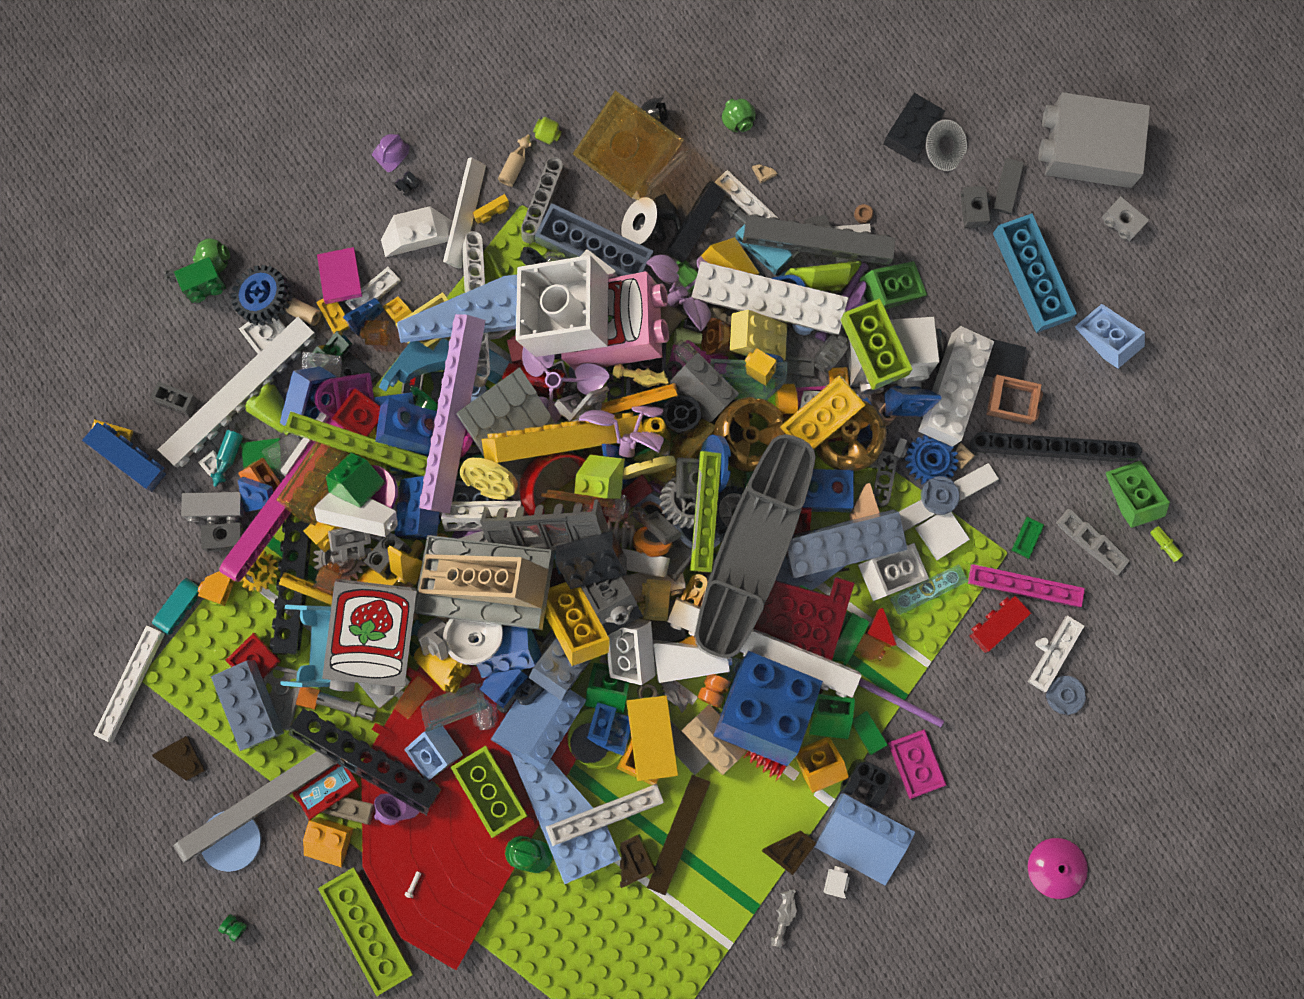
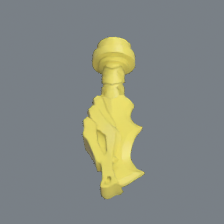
(644, 377)

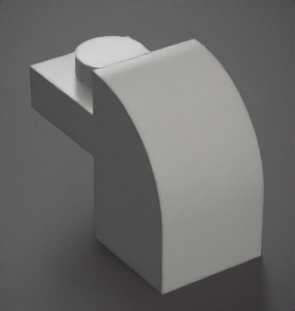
(431, 638)

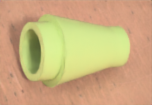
(685, 334)

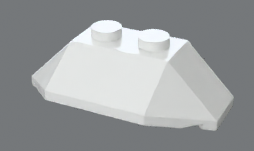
(415, 231)

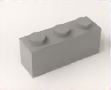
(212, 506)

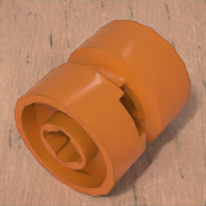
(714, 690)

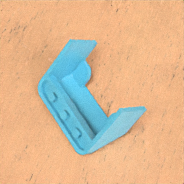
(319, 619)

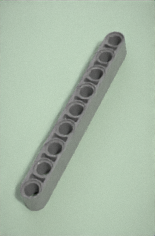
(252, 806)

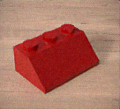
(537, 382)

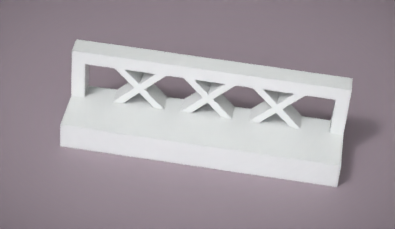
(467, 512)

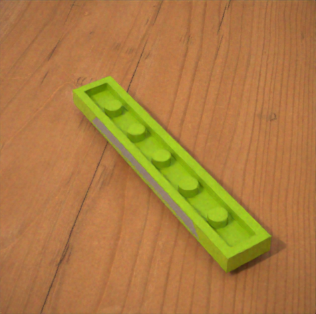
(705, 511)

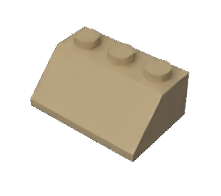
(717, 751)

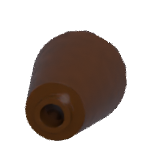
(717, 338)

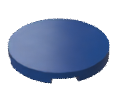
(718, 444)

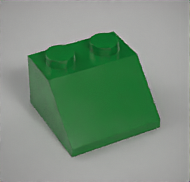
(354, 480)
(606, 689)

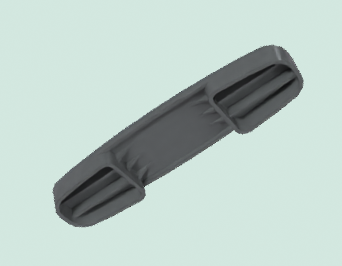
(754, 547)

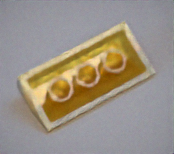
(684, 446)
(309, 482)

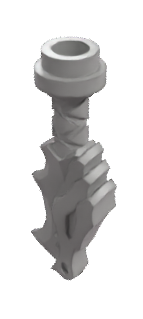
(674, 694)
(787, 913)

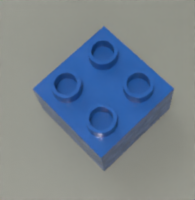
(768, 708)

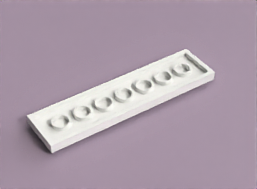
(769, 297)

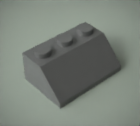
(705, 386)

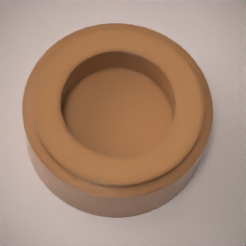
(863, 213)

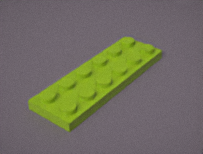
(365, 931)

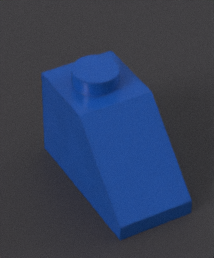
(502, 685)

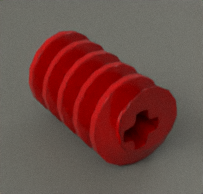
(774, 767)

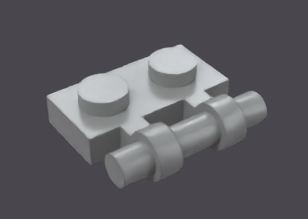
(345, 538)

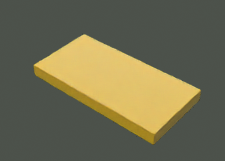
(824, 413)
(652, 738)

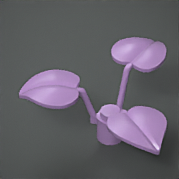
(667, 271)
(589, 378)
(628, 441)

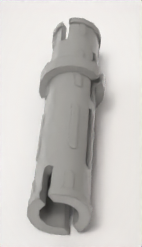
(352, 708)

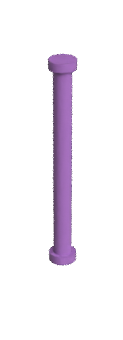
(847, 292)

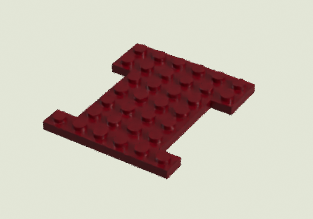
(806, 616)

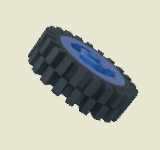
(266, 303)

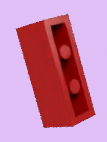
(999, 623)

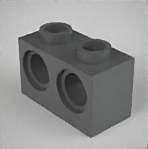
(380, 553)

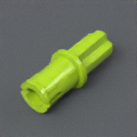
(1166, 544)

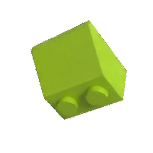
(600, 477)

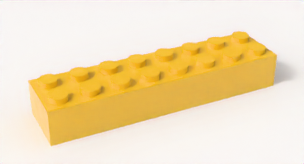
(555, 438)

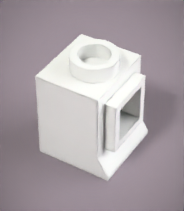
(836, 882)

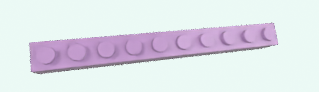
(448, 428)

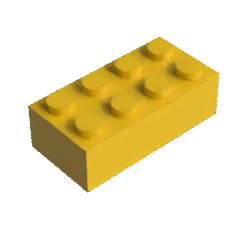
(575, 624)

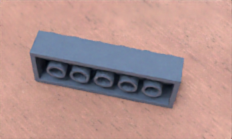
(573, 235)
(845, 543)

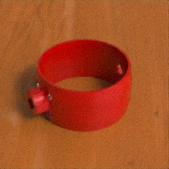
(531, 472)

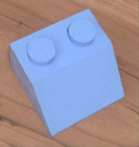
(433, 752)

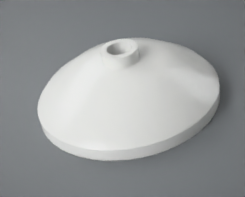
(459, 640)

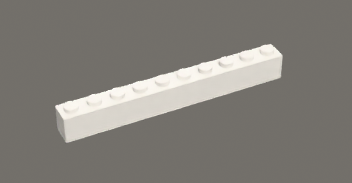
(237, 392)
(834, 675)

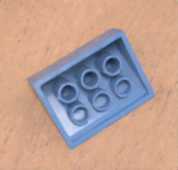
(538, 728)
(864, 839)

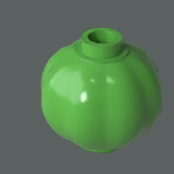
(739, 114)
(215, 250)

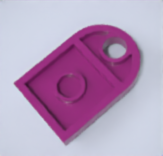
(340, 389)

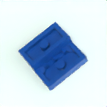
(609, 729)

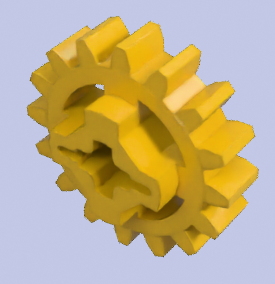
(259, 582)

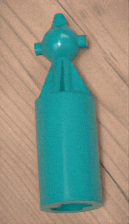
(226, 455)

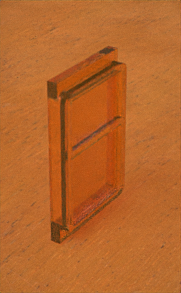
(572, 497)

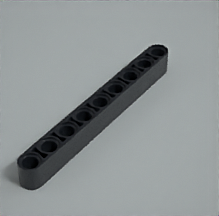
(1064, 445)

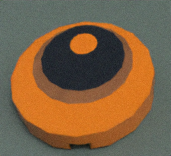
(648, 543)

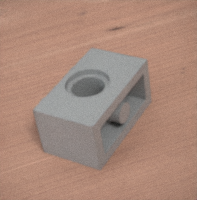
(1134, 219)

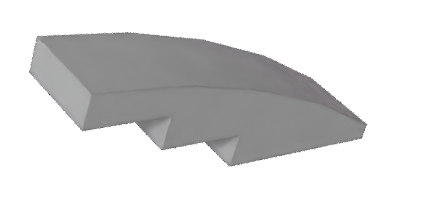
(1089, 539)

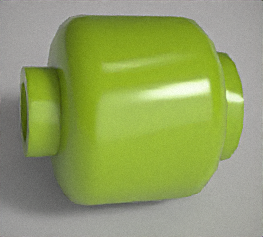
(547, 130)

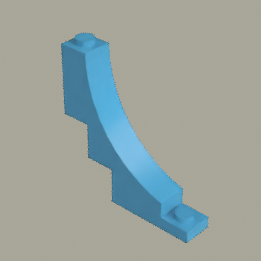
(420, 359)

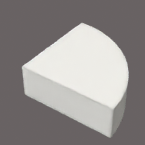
(209, 463)

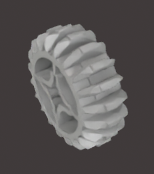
(676, 507)

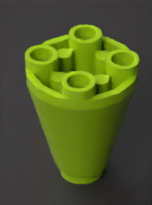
(268, 407)

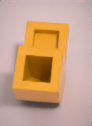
(787, 400)

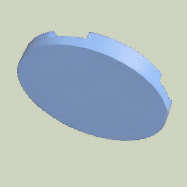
(235, 849)

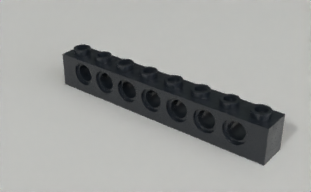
(292, 645)
(369, 771)

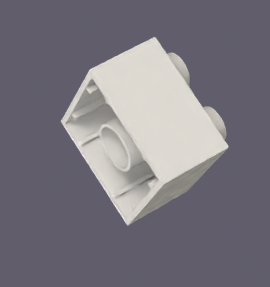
(562, 306)
(921, 349)

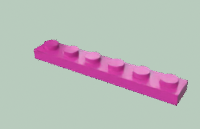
(1026, 585)

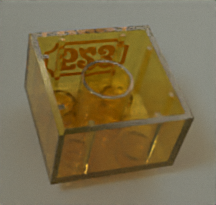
(627, 146)

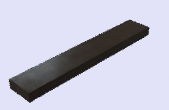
(678, 834)

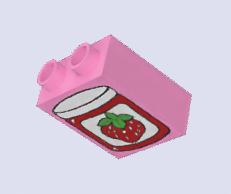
(633, 323)

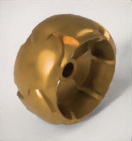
(740, 411)
(859, 457)

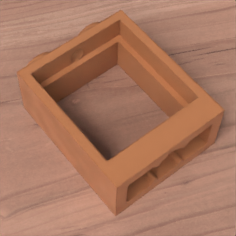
(995, 395)

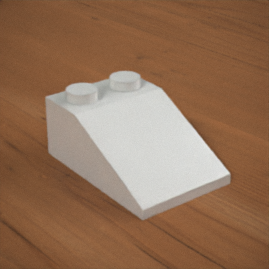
(893, 572)

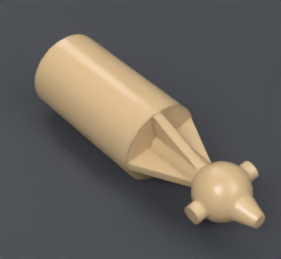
(514, 163)
(303, 311)

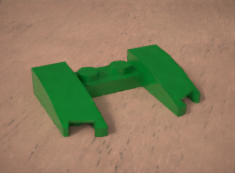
(850, 636)

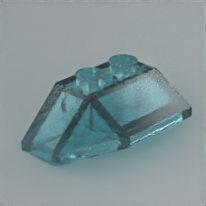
(735, 374)

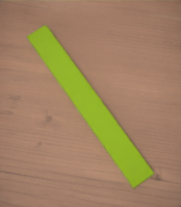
(355, 444)

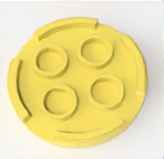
(648, 467)
(489, 478)

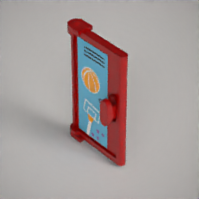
(324, 788)

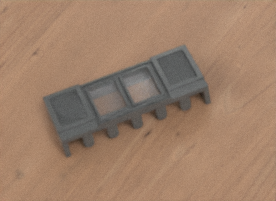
(543, 530)

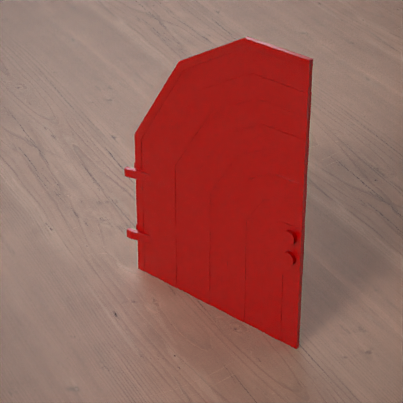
(449, 846)

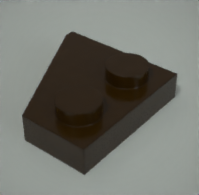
(181, 759)
(790, 851)
(634, 861)

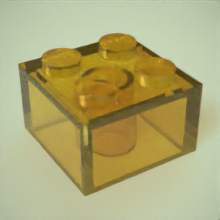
(656, 599)

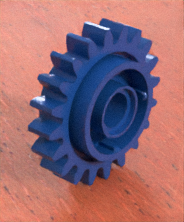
(919, 459)

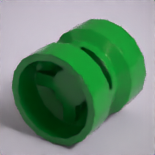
(232, 928)

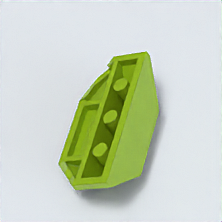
(826, 277)

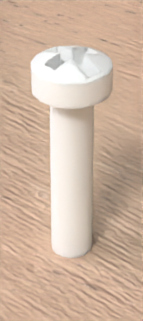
(409, 894)

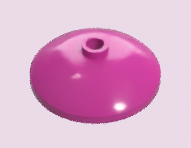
(1044, 866)

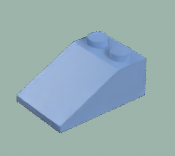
(1111, 335)

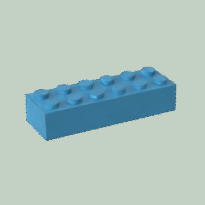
(1034, 273)

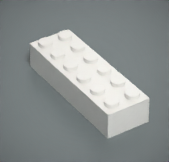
(958, 386)

